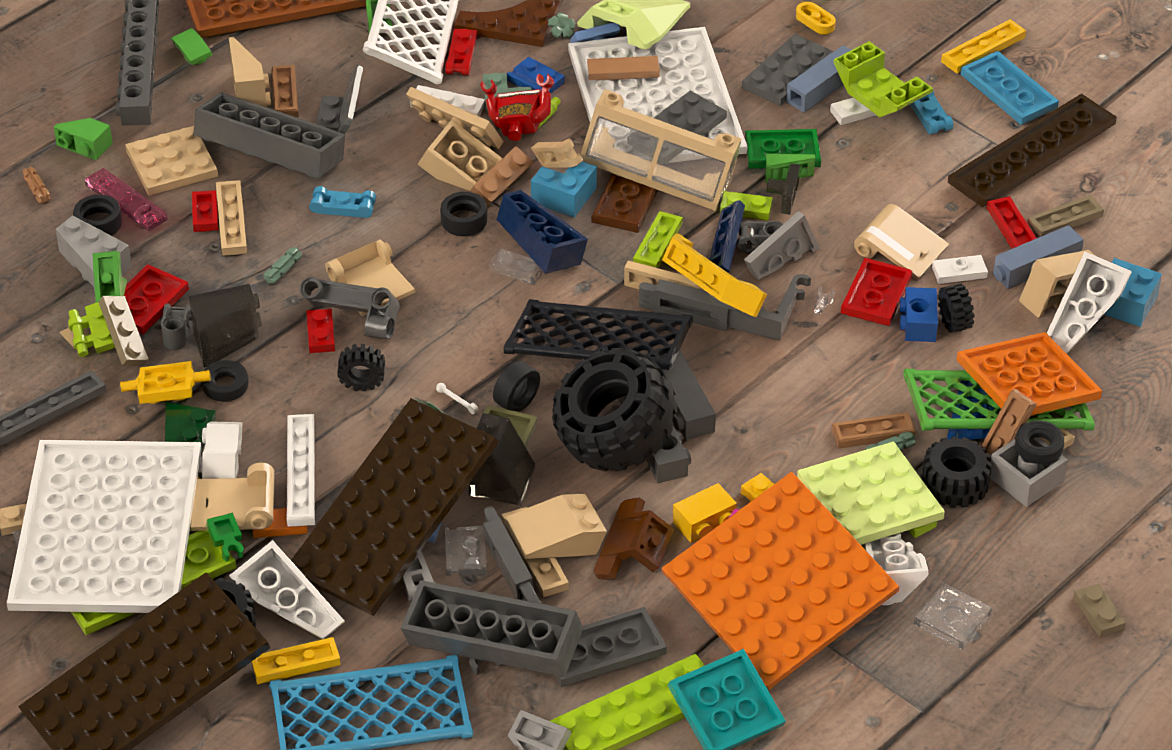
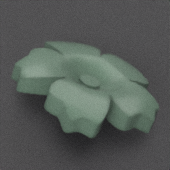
(561, 24)

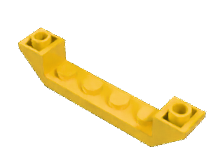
(712, 278)

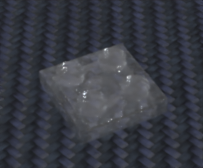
(953, 616)

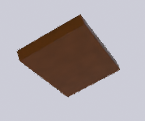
(624, 204)

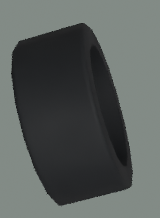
(463, 201)
(100, 204)
(516, 386)

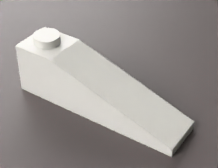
(899, 563)
(286, 591)

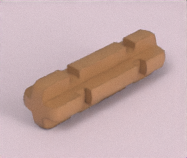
(36, 185)

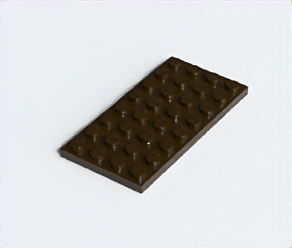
(392, 505)
(147, 672)

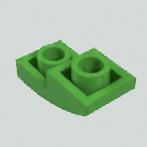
(192, 47)

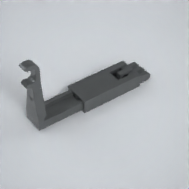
(710, 312)
(509, 563)

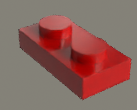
(204, 211)
(320, 331)

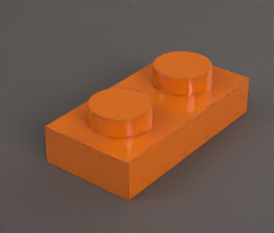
(279, 526)

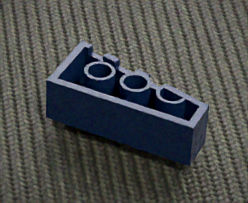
(541, 233)

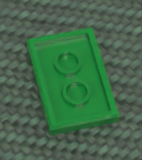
(780, 142)

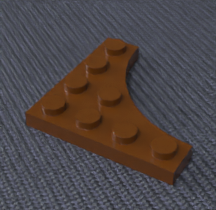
(518, 24)

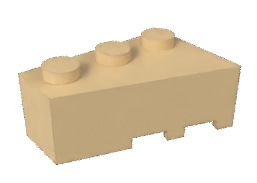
(1049, 282)

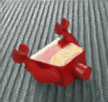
(519, 111)

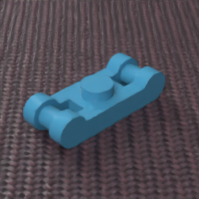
(932, 114)
(342, 202)

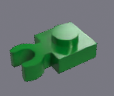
(225, 532)

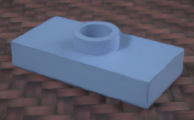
(596, 33)

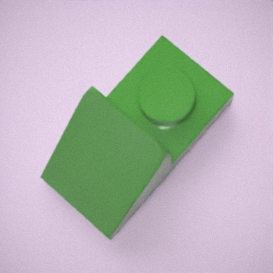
(108, 275)

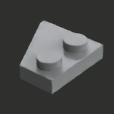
(536, 733)

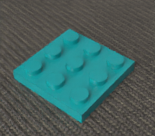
(726, 702)

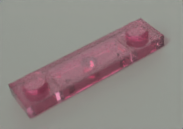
(129, 200)

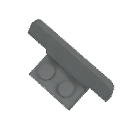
(338, 112)

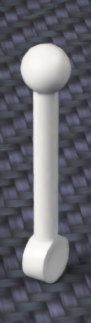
(441, 388)

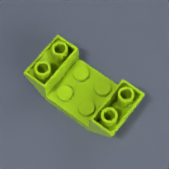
(875, 86)

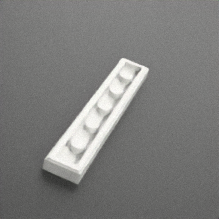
(300, 470)

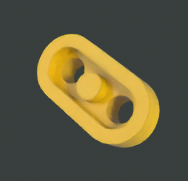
(815, 18)

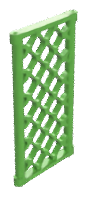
(967, 420)

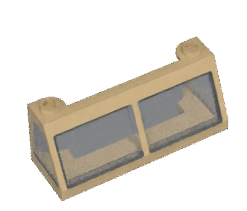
(659, 153)

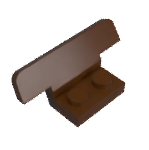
(635, 535)

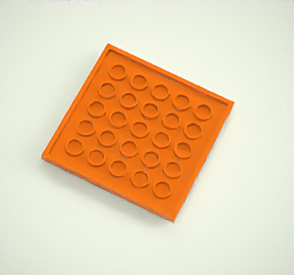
(780, 579)

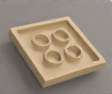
(171, 160)

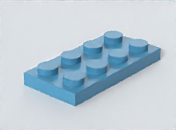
(1009, 87)

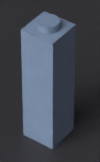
(815, 82)
(1015, 264)

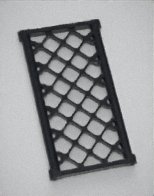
(595, 314)

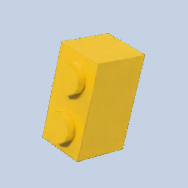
(703, 512)

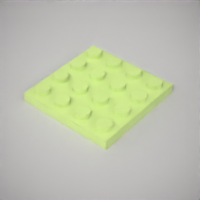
(873, 493)

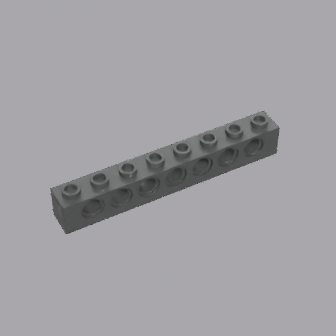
(138, 62)

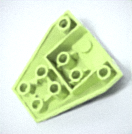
(644, 19)

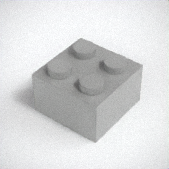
(1026, 479)

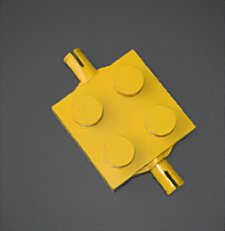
(165, 382)

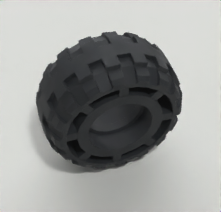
(629, 431)

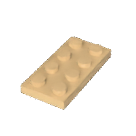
(443, 112)

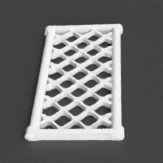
(375, 42)

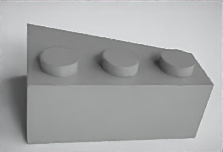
(79, 240)

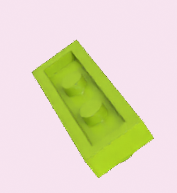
(658, 239)

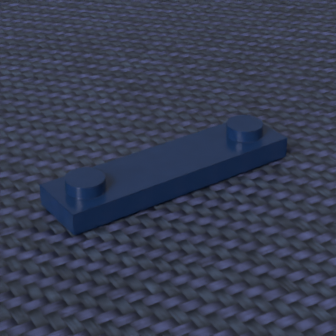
(727, 235)

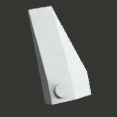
(1087, 298)

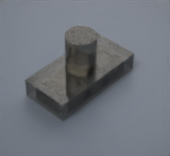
(786, 188)

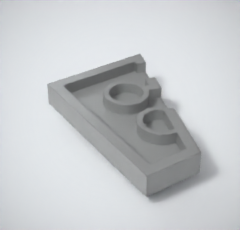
(783, 245)

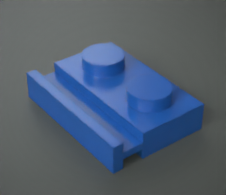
(527, 71)

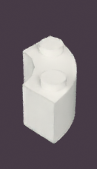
(221, 450)

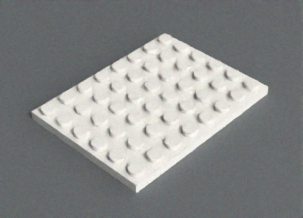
(684, 65)
(105, 526)

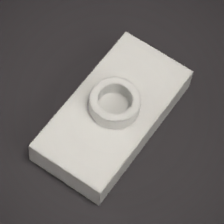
(959, 269)

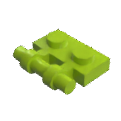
(100, 335)

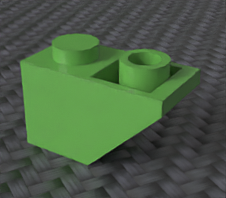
(84, 137)

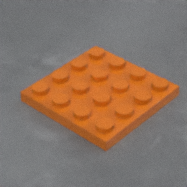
(1034, 368)

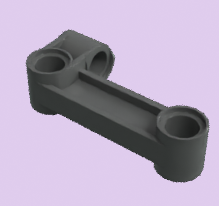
(379, 320)

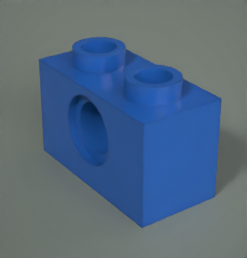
(920, 314)

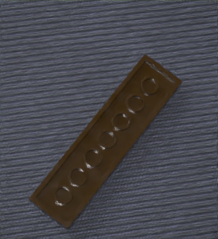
(1031, 150)

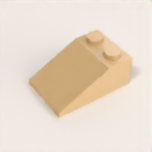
(248, 75)
(458, 157)
(557, 528)

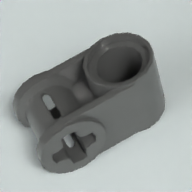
(758, 234)
(175, 326)

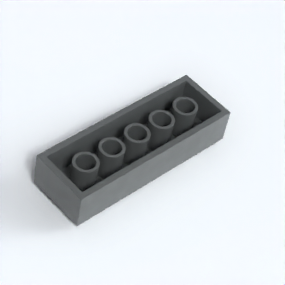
(269, 135)
(492, 628)

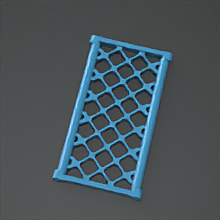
(379, 677)

